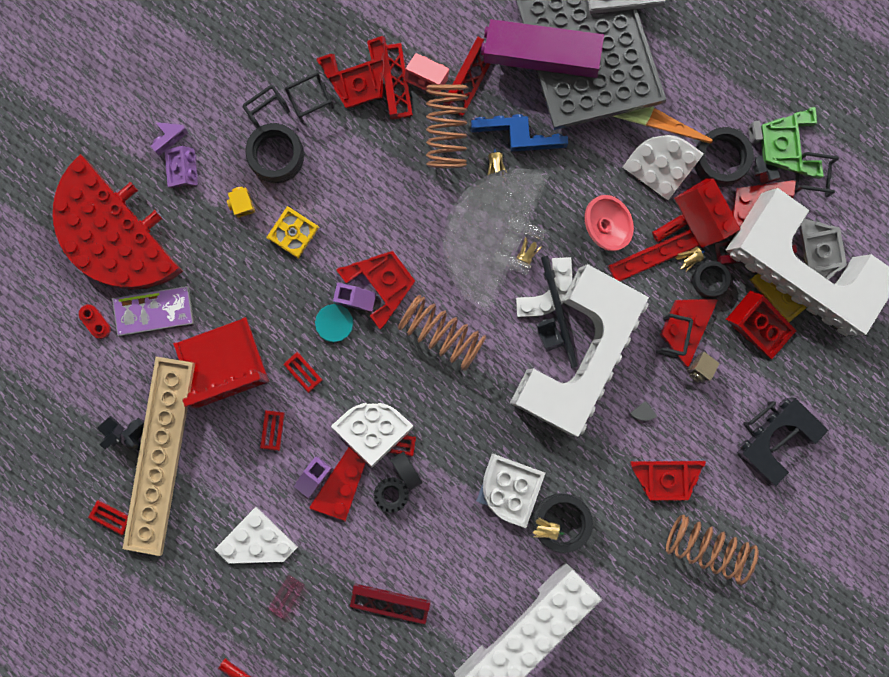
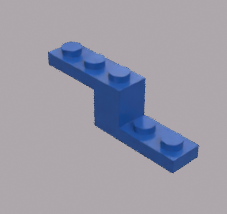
(519, 133)

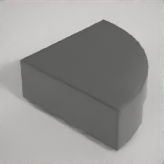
(643, 412)

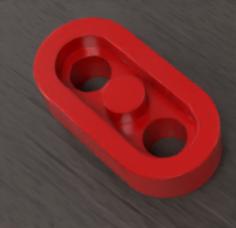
(94, 320)

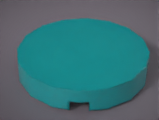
(334, 323)

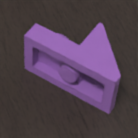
(172, 134)

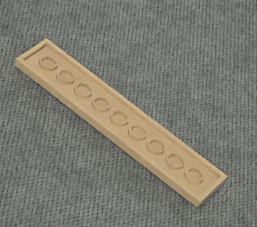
(158, 456)

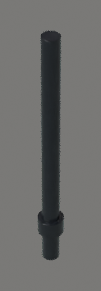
(549, 275)

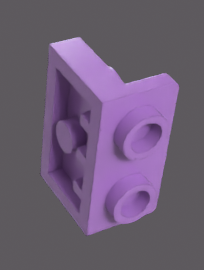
(181, 167)

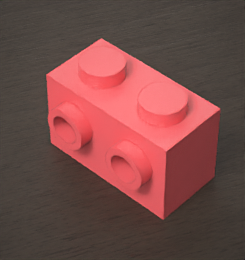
(425, 72)

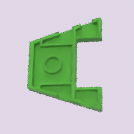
(782, 144)

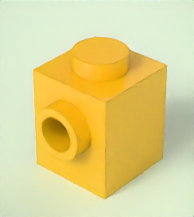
(240, 202)

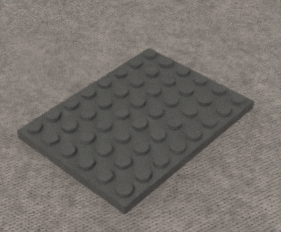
(626, 68)

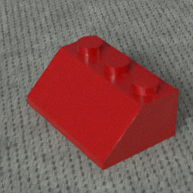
(707, 213)

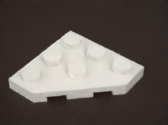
(256, 541)

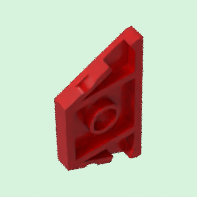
(675, 330)
(667, 478)

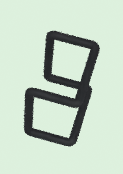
(277, 96)
(329, 101)
(828, 192)
(673, 353)
(771, 404)

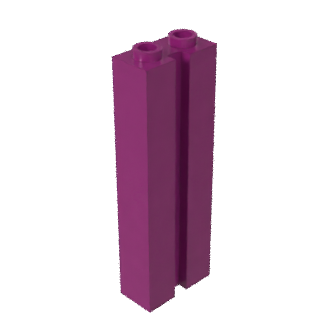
(542, 48)

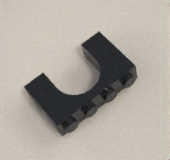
(757, 449)

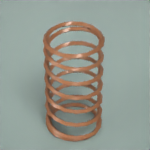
(445, 162)
(467, 360)
(716, 550)

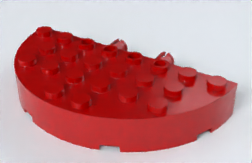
(105, 235)

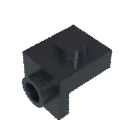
(766, 173)
(549, 334)
(112, 430)
(133, 433)

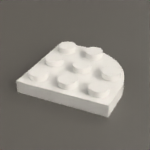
(663, 163)
(372, 430)
(511, 489)

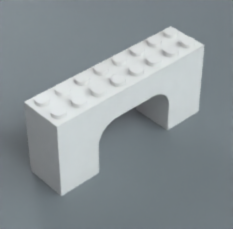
(766, 248)
(615, 314)
(556, 611)

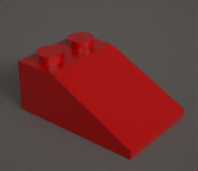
(761, 324)

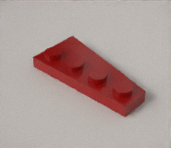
(340, 488)

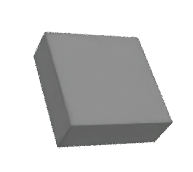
(755, 132)

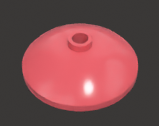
(609, 223)

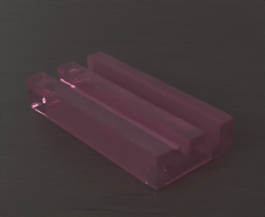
(295, 582)

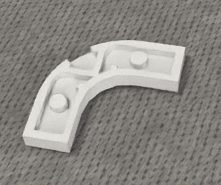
(543, 304)

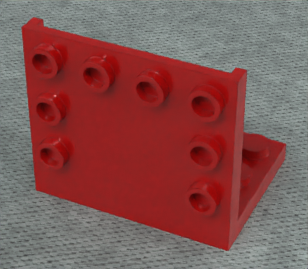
(224, 363)

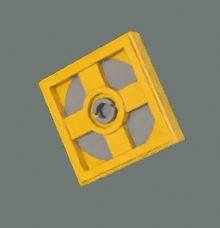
(293, 232)

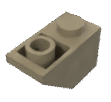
(703, 368)

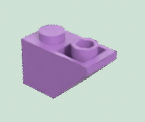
(354, 297)
(312, 476)

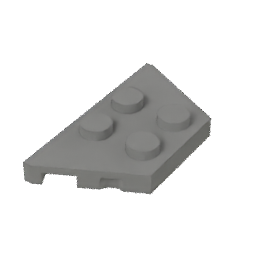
(822, 247)

